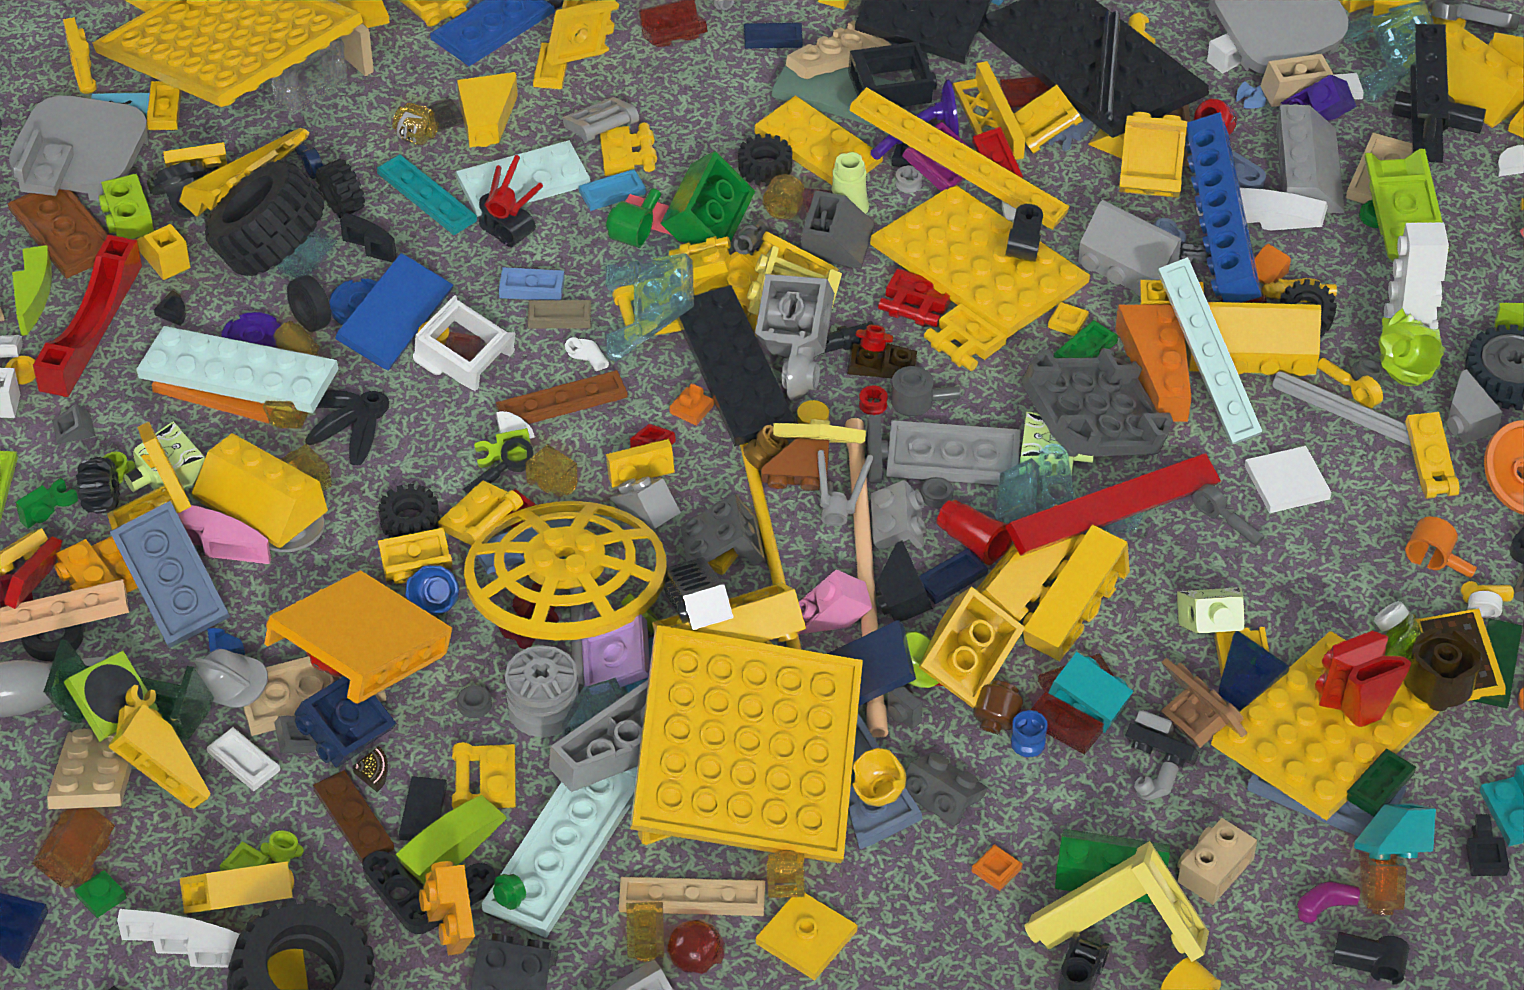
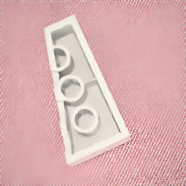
(1419, 273)

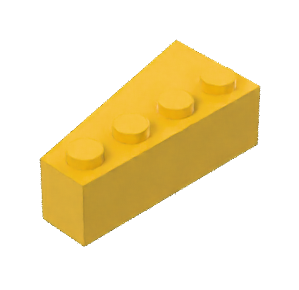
(1077, 592)

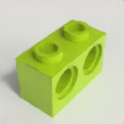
(126, 207)

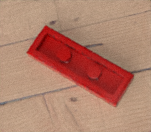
(32, 572)

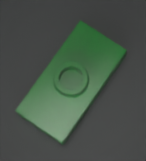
(1088, 342)

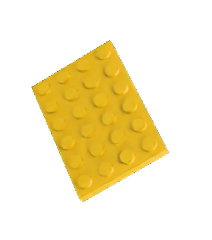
(963, 251)
(1312, 748)

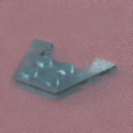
(1396, 40)
(660, 296)

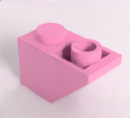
(835, 603)

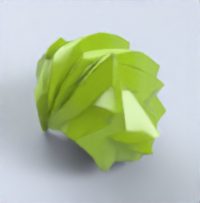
(1409, 349)

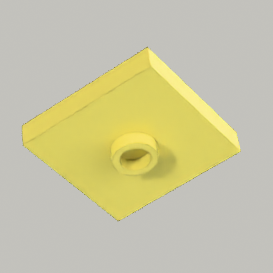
(819, 430)

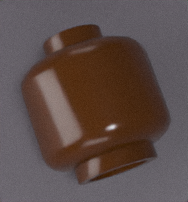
(997, 706)

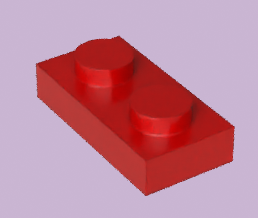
(996, 148)

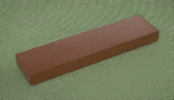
(566, 398)

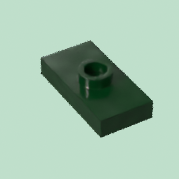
(1380, 782)

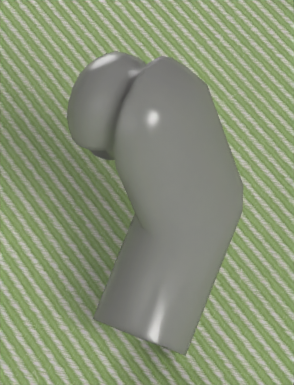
(1157, 787)

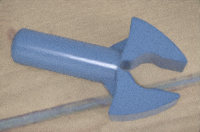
(1255, 94)

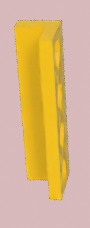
(996, 104)

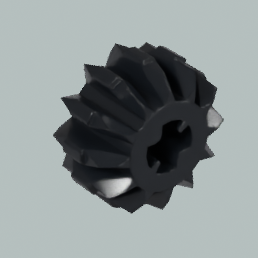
(98, 485)

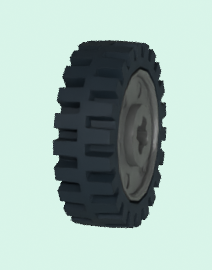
(1498, 364)

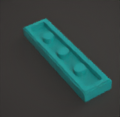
(427, 194)

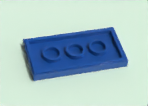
(489, 27)
(394, 311)

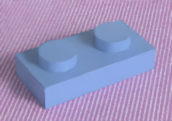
(531, 284)

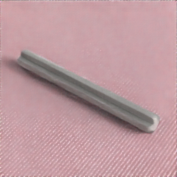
(1341, 406)

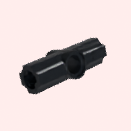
(1460, 115)

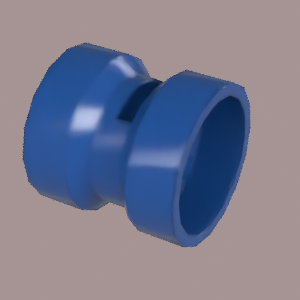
(1029, 733)

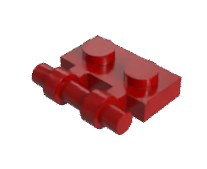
(915, 290)

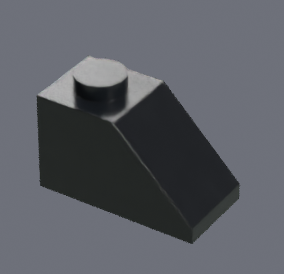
(901, 587)

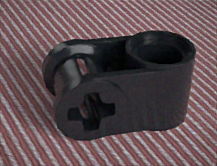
(507, 230)
(1025, 233)
(1082, 964)

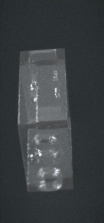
(297, 96)

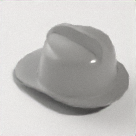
(232, 677)

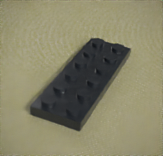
(733, 365)

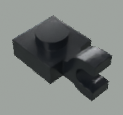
(1486, 853)

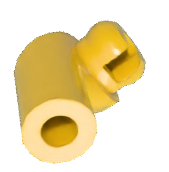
(1504, 591)

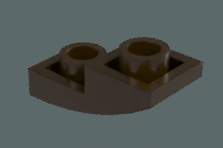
(879, 364)

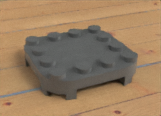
(1095, 405)

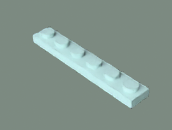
(1209, 351)

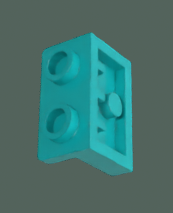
(1506, 805)

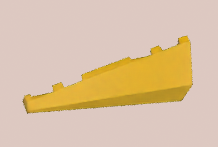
(214, 186)

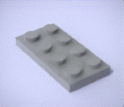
(951, 452)

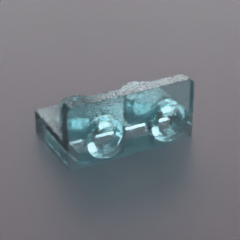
(1017, 492)

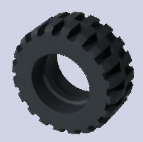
(264, 218)
(304, 928)

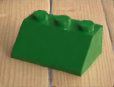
(708, 202)
(1091, 854)

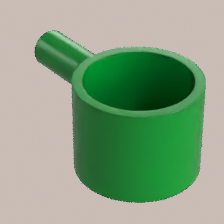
(632, 223)

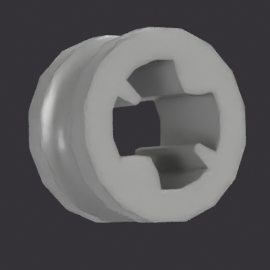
(908, 186)

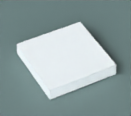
(1287, 479)

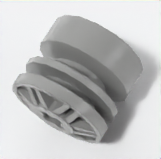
(540, 689)

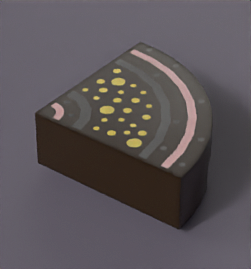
(373, 769)

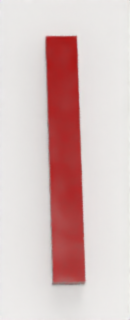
(1111, 504)

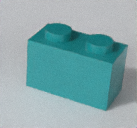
(1091, 689)

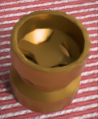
(764, 448)

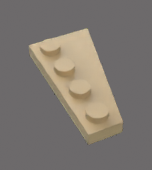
(831, 52)

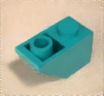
(1400, 831)

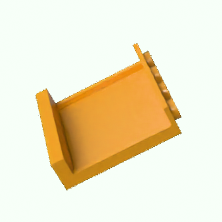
(362, 633)

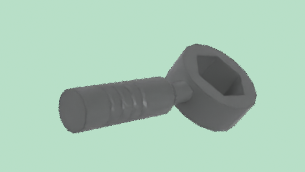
(1218, 507)

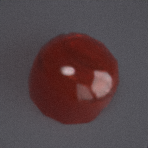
(696, 946)

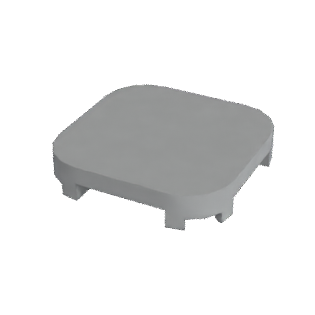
(1281, 28)
(102, 136)

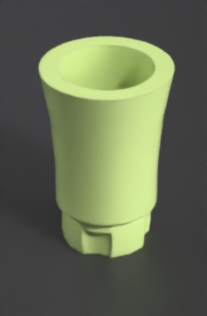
(850, 179)

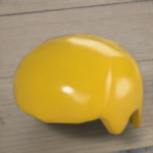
(878, 777)

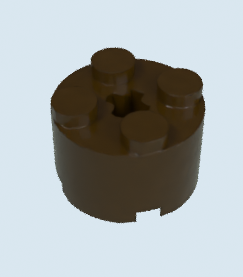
(1443, 668)

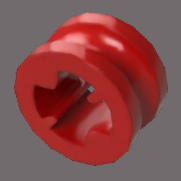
(873, 392)

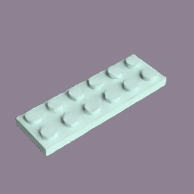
(237, 368)
(563, 850)

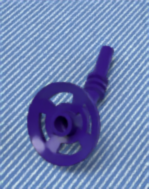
(943, 110)

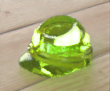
(1403, 637)

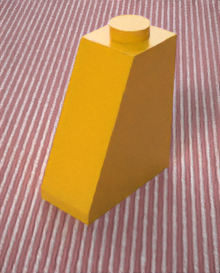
(487, 106)
(236, 887)

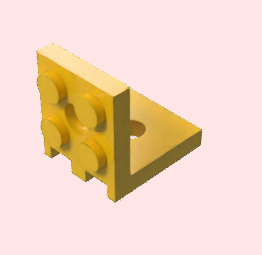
(589, 21)
(171, 491)

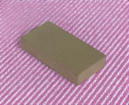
(559, 314)

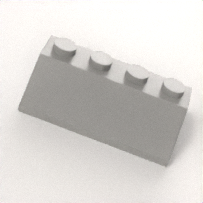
(1309, 156)

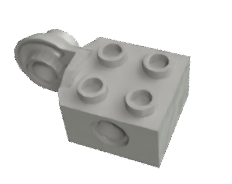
(795, 325)

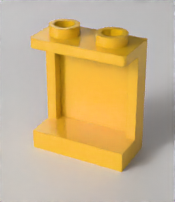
(1153, 155)

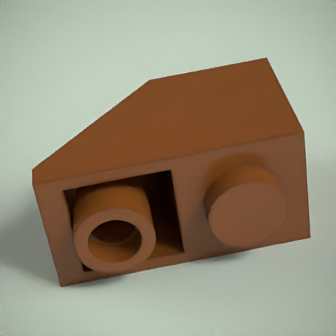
(796, 465)

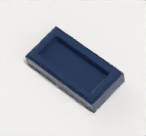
(773, 35)
(952, 575)

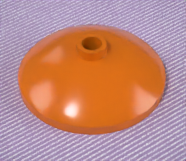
(1502, 460)

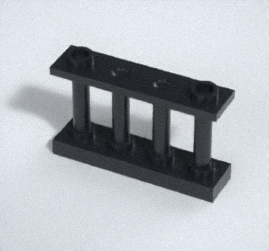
(1429, 90)

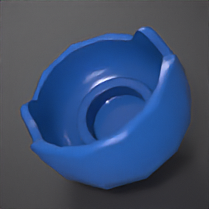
(433, 589)

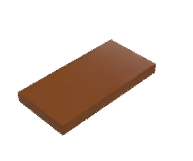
(63, 226)

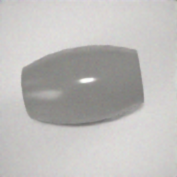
(22, 687)

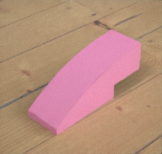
(224, 536)

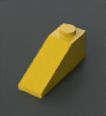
(158, 753)

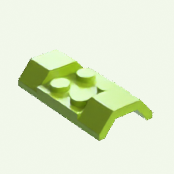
(1401, 195)

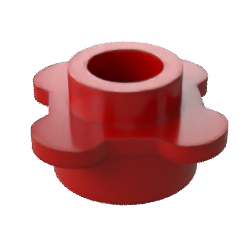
(874, 338)

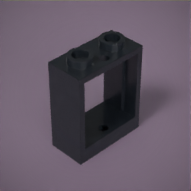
(889, 59)

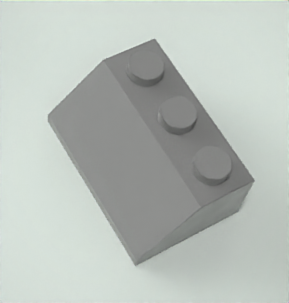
(1126, 247)

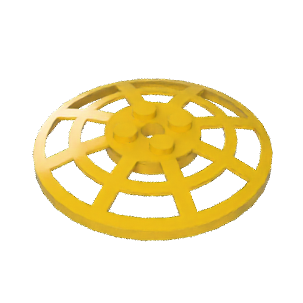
(581, 568)

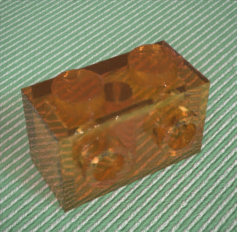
(74, 846)

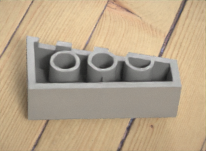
(602, 744)

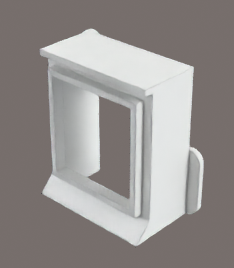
(439, 358)

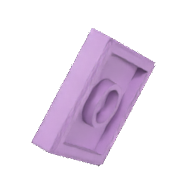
(617, 654)

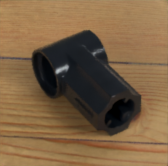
(1381, 957)

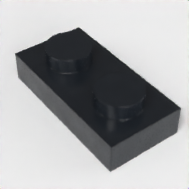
(1174, 751)

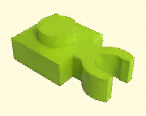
(494, 450)

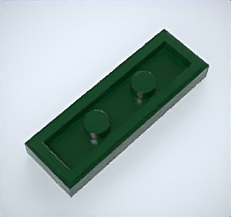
(1505, 643)

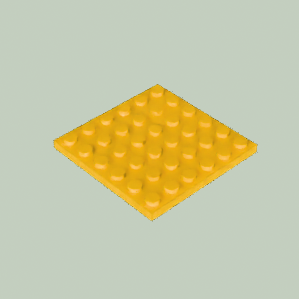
(747, 744)

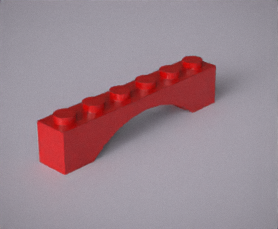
(66, 356)

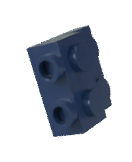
(341, 725)

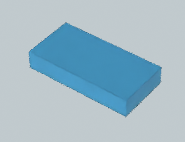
(612, 189)

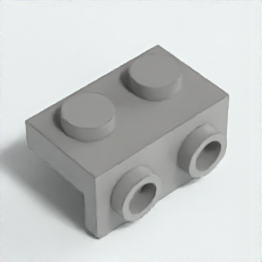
(897, 515)

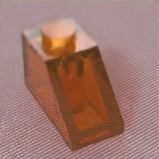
(1382, 884)

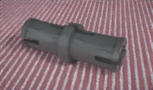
(749, 233)

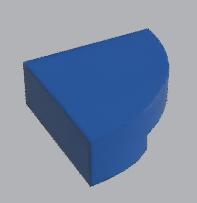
(220, 640)

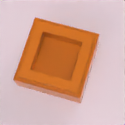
(997, 867)

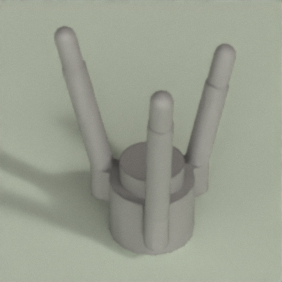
(834, 504)

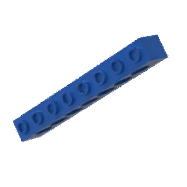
(1222, 210)

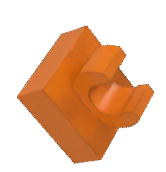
(692, 404)

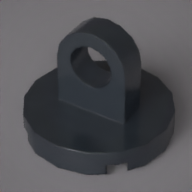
(173, 179)

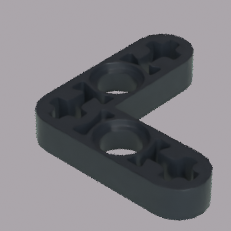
(407, 906)

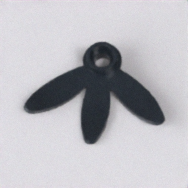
(354, 407)

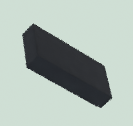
(422, 805)

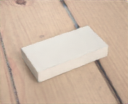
(243, 759)

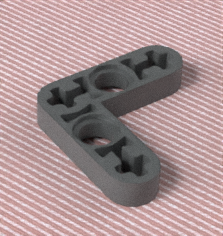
(1457, 9)

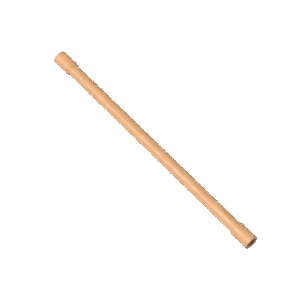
(876, 710)

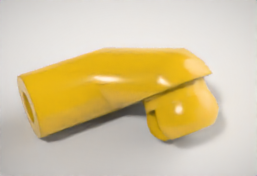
(1138, 22)

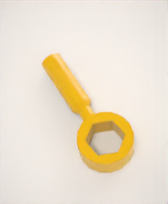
(1357, 386)

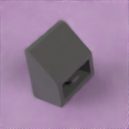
(837, 230)

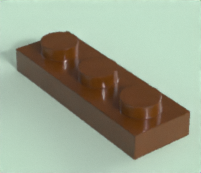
(352, 815)

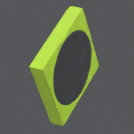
(102, 692)

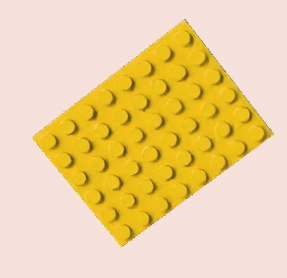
(225, 45)

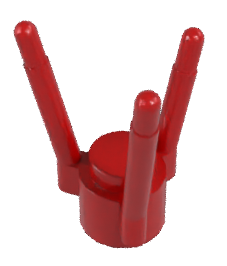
(502, 199)

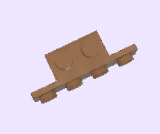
(1197, 709)

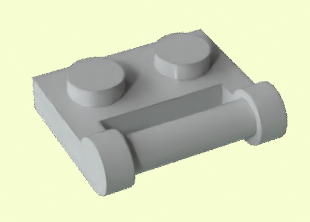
(600, 118)

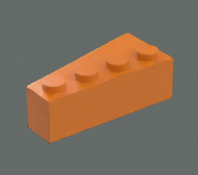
(1158, 346)

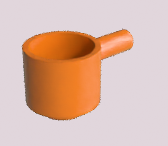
(1444, 537)

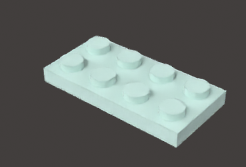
(553, 165)

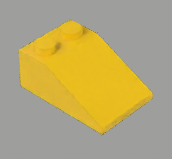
(970, 645)

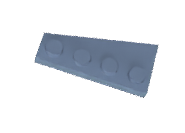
(877, 822)

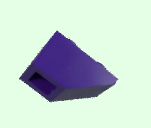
(1329, 97)

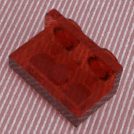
(671, 22)

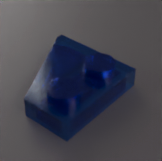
(1249, 671)
(19, 927)

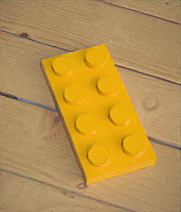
(813, 138)

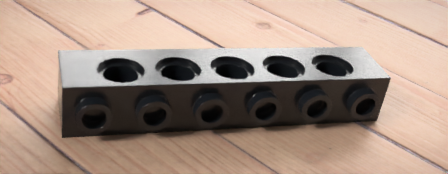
(697, 593)

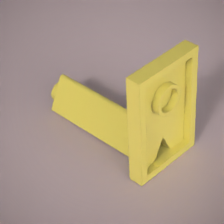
(1113, 890)

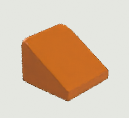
(1271, 264)

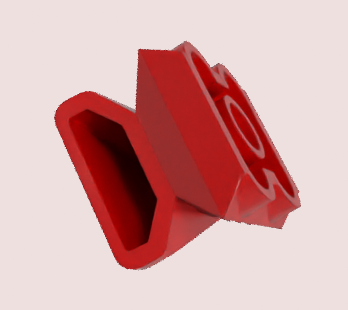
(1361, 678)

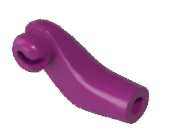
(1325, 896)

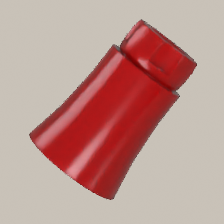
(975, 530)

